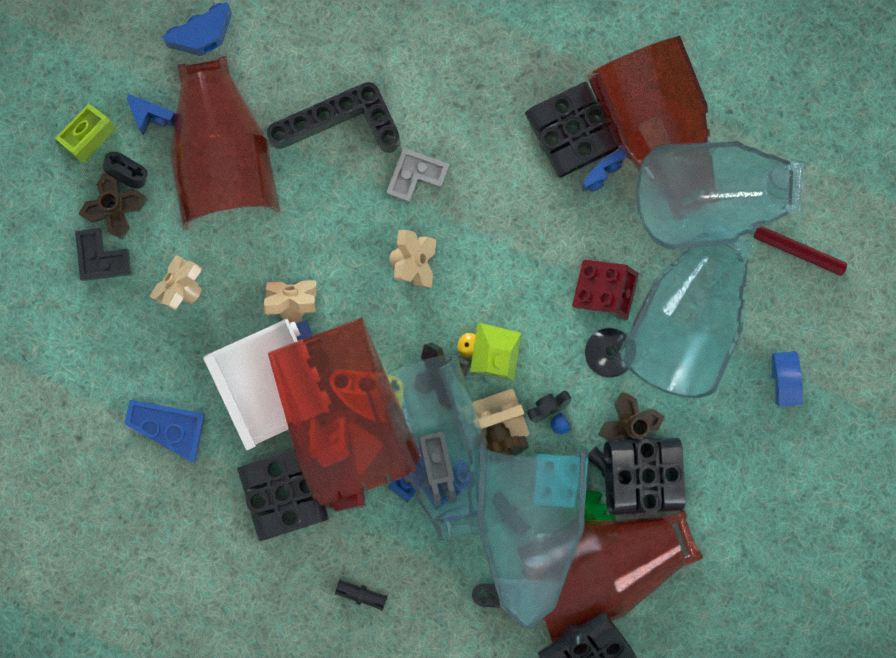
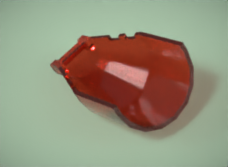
(651, 99)
(217, 146)
(619, 567)

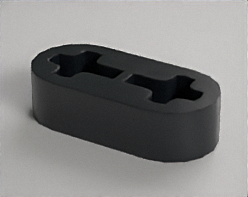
(125, 170)
(489, 602)

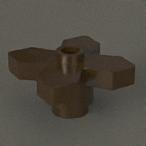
(124, 203)
(631, 422)

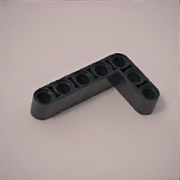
(337, 116)

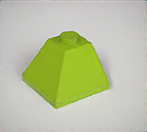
(495, 352)

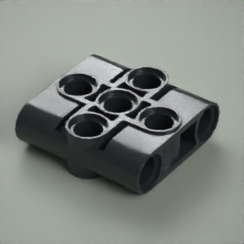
(549, 122)
(662, 493)
(273, 524)
(590, 640)

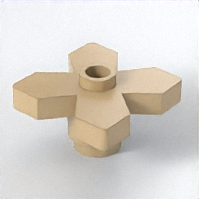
(411, 259)
(178, 284)
(290, 300)

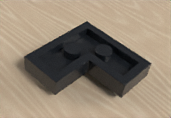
(95, 262)

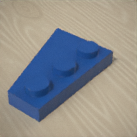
(168, 426)

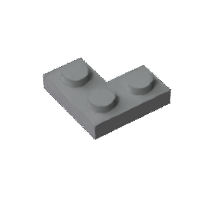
(414, 168)

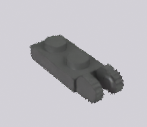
(437, 465)

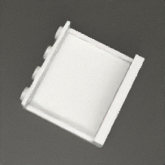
(248, 383)

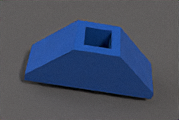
(201, 32)

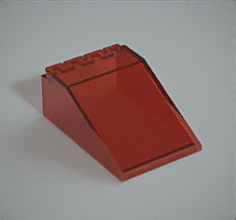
(342, 413)

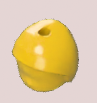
(466, 345)

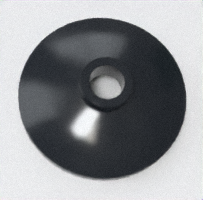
(596, 352)

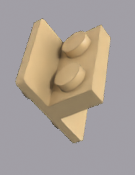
(501, 409)

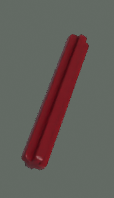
(800, 250)

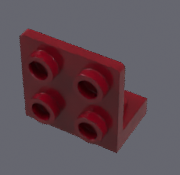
(606, 288)

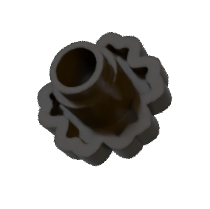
(501, 441)

